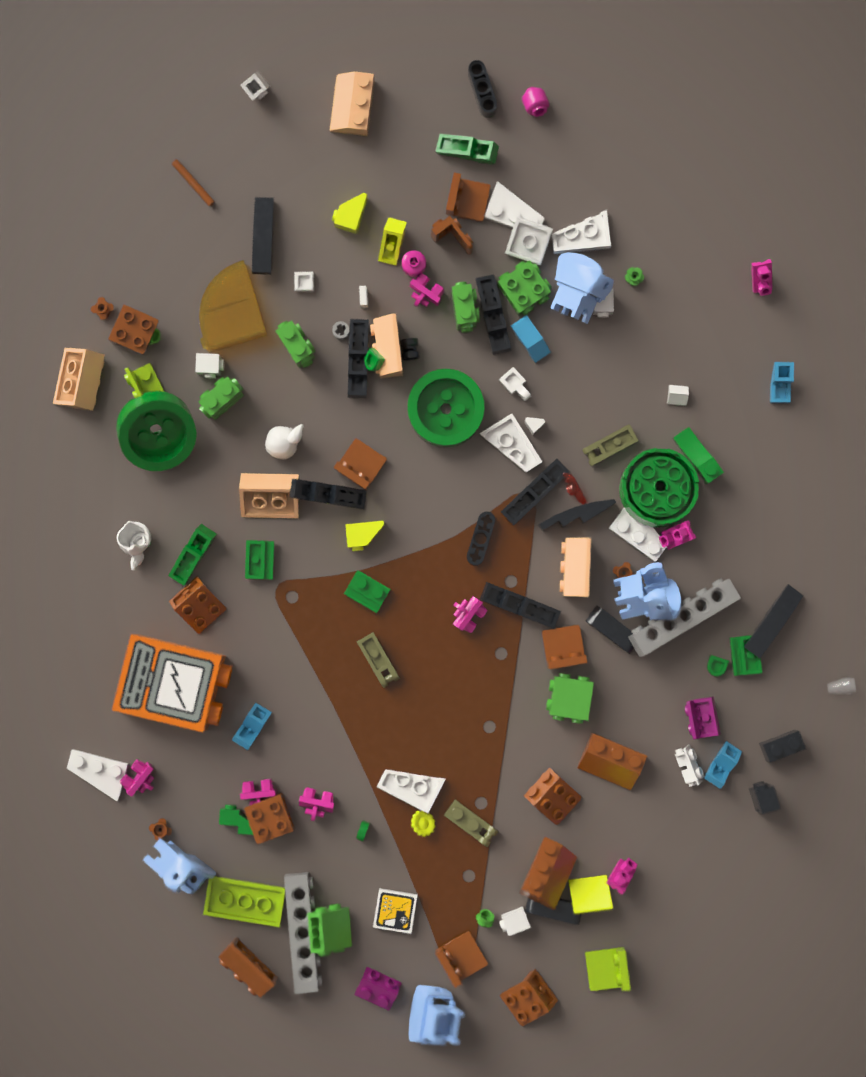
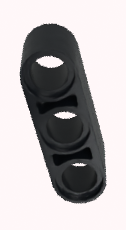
(482, 80)
(611, 628)
(562, 912)

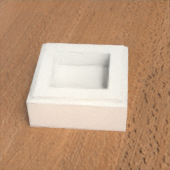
(304, 281)
(363, 296)

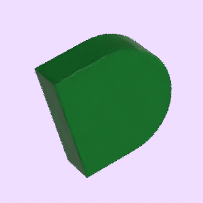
(373, 360)
(716, 666)
(362, 830)

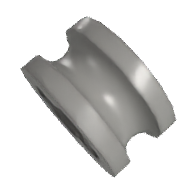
(335, 329)

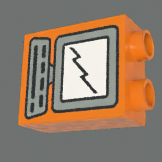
(171, 683)

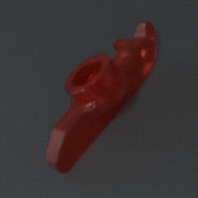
(573, 488)

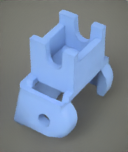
(577, 279)
(656, 600)
(174, 862)
(433, 1022)

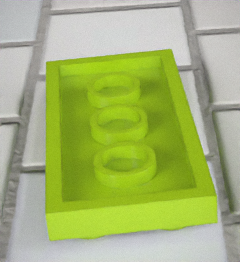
(244, 901)

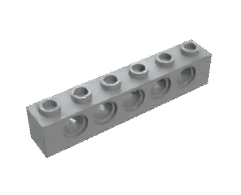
(727, 596)
(302, 983)

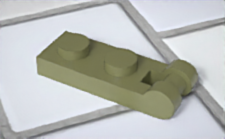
(611, 444)
(377, 659)
(470, 822)

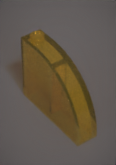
(230, 310)

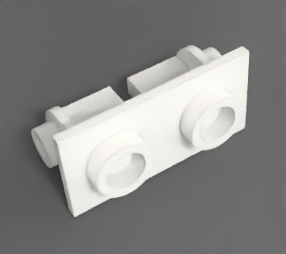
(693, 772)

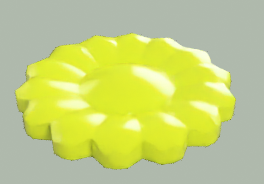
(423, 823)

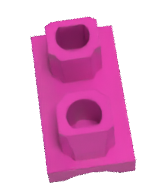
(762, 277)
(419, 286)
(677, 535)
(466, 612)
(143, 770)
(249, 792)
(308, 801)
(622, 875)

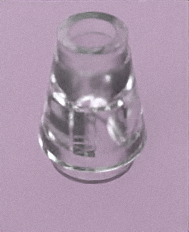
(843, 686)

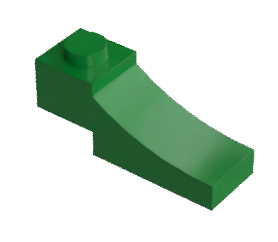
(467, 148)
(698, 456)
(192, 554)
(232, 816)

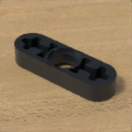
(489, 526)

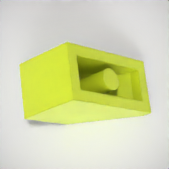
(350, 213)
(392, 241)
(361, 534)

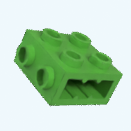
(524, 287)
(465, 312)
(298, 348)
(220, 398)
(570, 698)
(329, 929)

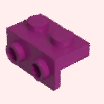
(702, 717)
(378, 988)

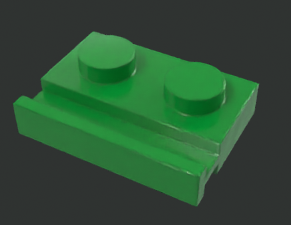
(259, 559)
(367, 591)
(742, 659)

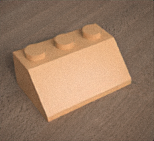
(352, 103)
(387, 345)
(79, 378)
(267, 496)
(575, 567)

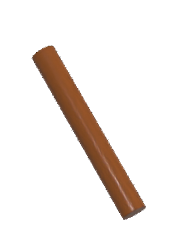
(194, 184)

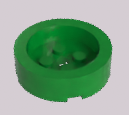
(449, 388)
(162, 448)
(653, 506)

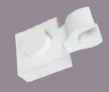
(514, 382)

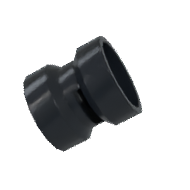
(409, 349)

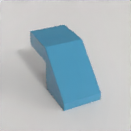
(530, 338)
(781, 382)
(251, 726)
(722, 764)

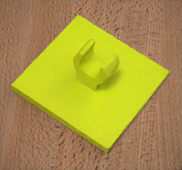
(590, 894)

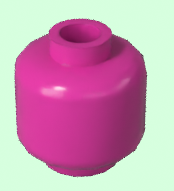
(535, 101)
(418, 268)

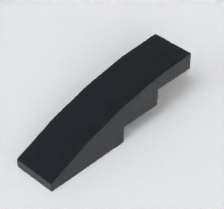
(263, 235)
(493, 314)
(357, 351)
(535, 492)
(327, 493)
(583, 512)
(520, 605)
(773, 621)

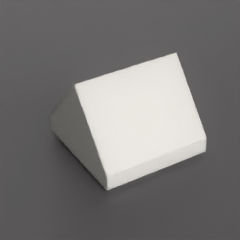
(678, 395)
(534, 424)

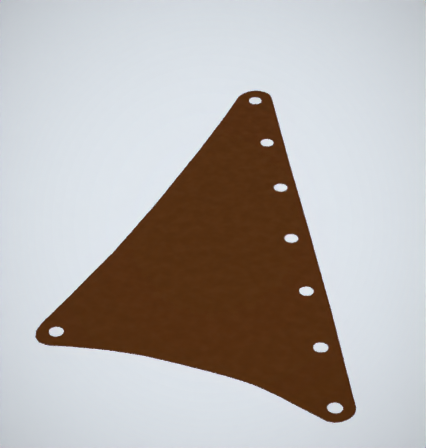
(438, 707)

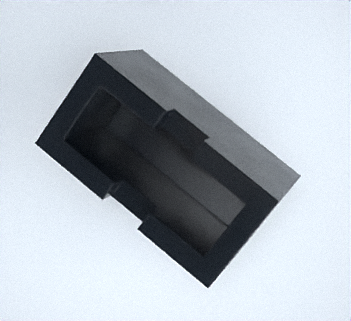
(782, 746)
(764, 797)

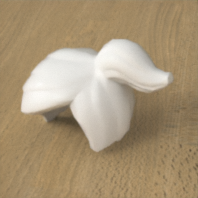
(283, 441)
(134, 540)

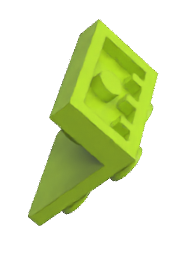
(143, 380)
(607, 969)

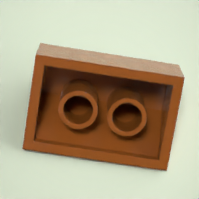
(612, 761)
(548, 873)
(247, 968)

